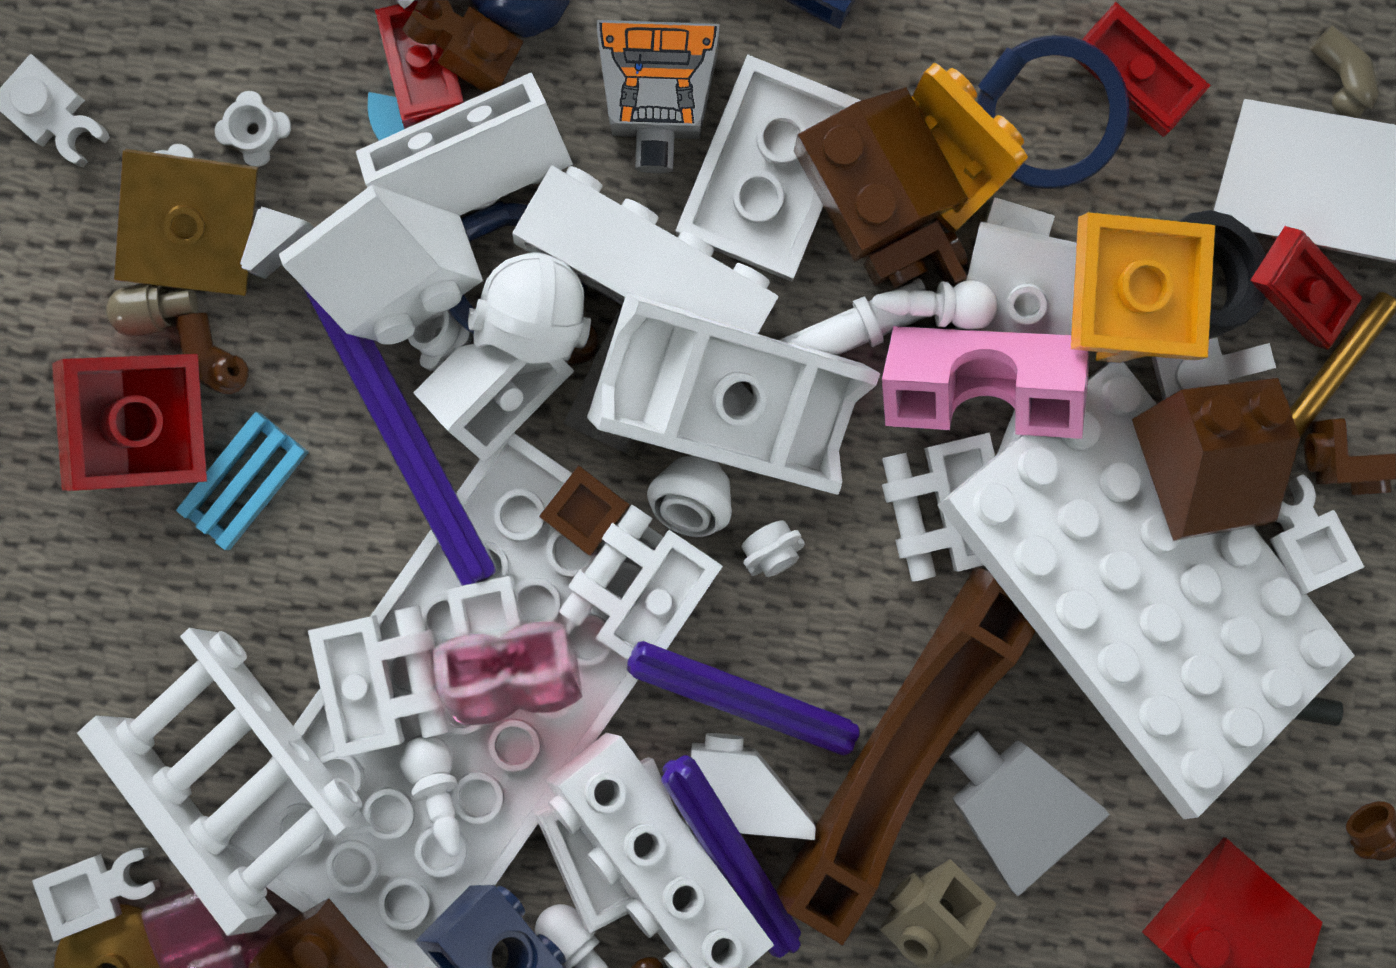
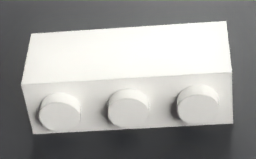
(471, 151)

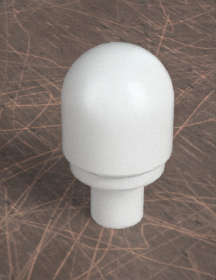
(566, 930)

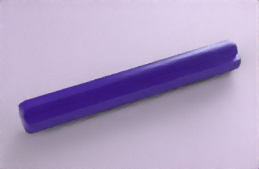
(742, 698)
(729, 852)

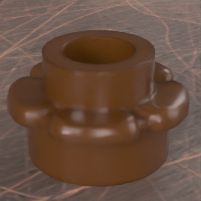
(1373, 831)

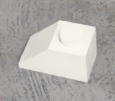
(488, 394)
(751, 789)

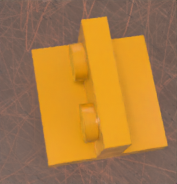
(1142, 288)

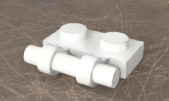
(949, 467)
(658, 598)
(358, 684)

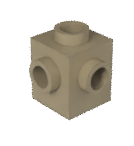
(937, 916)

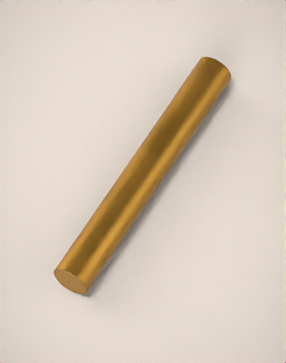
(1342, 360)

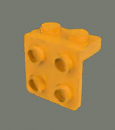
(977, 147)

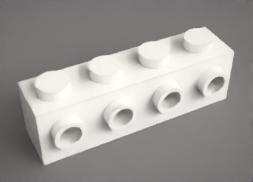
(624, 251)
(654, 859)

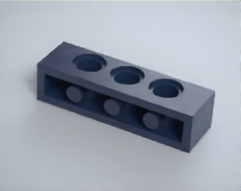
(474, 926)

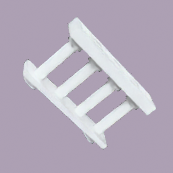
(162, 793)

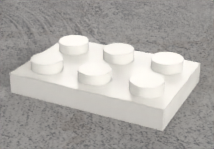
(751, 187)

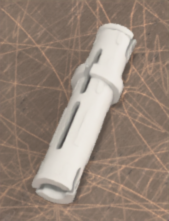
(854, 327)

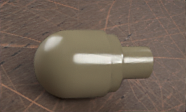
(148, 308)

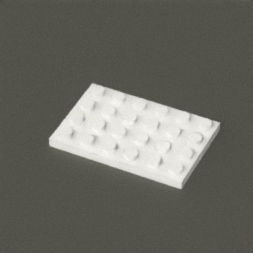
(1176, 643)

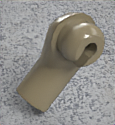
(1354, 69)

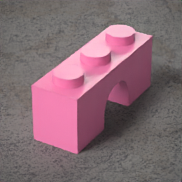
(938, 369)

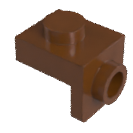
(1328, 457)

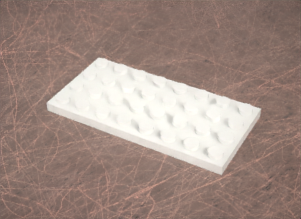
(397, 872)

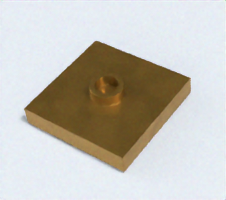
(184, 222)

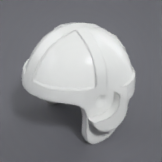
(531, 309)

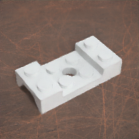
(670, 381)

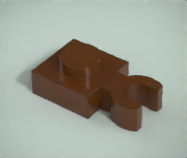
(471, 44)

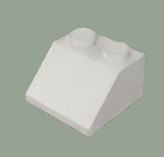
(384, 264)

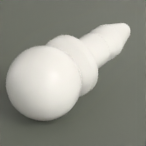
(967, 305)
(427, 766)

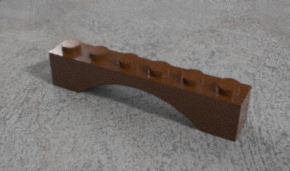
(855, 835)

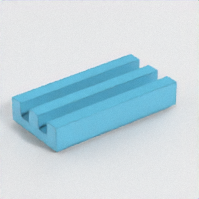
(208, 521)

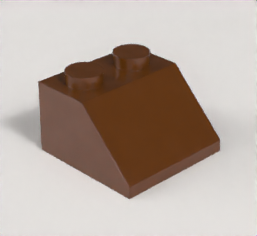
(878, 171)
(1219, 455)

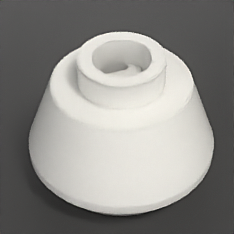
(691, 497)

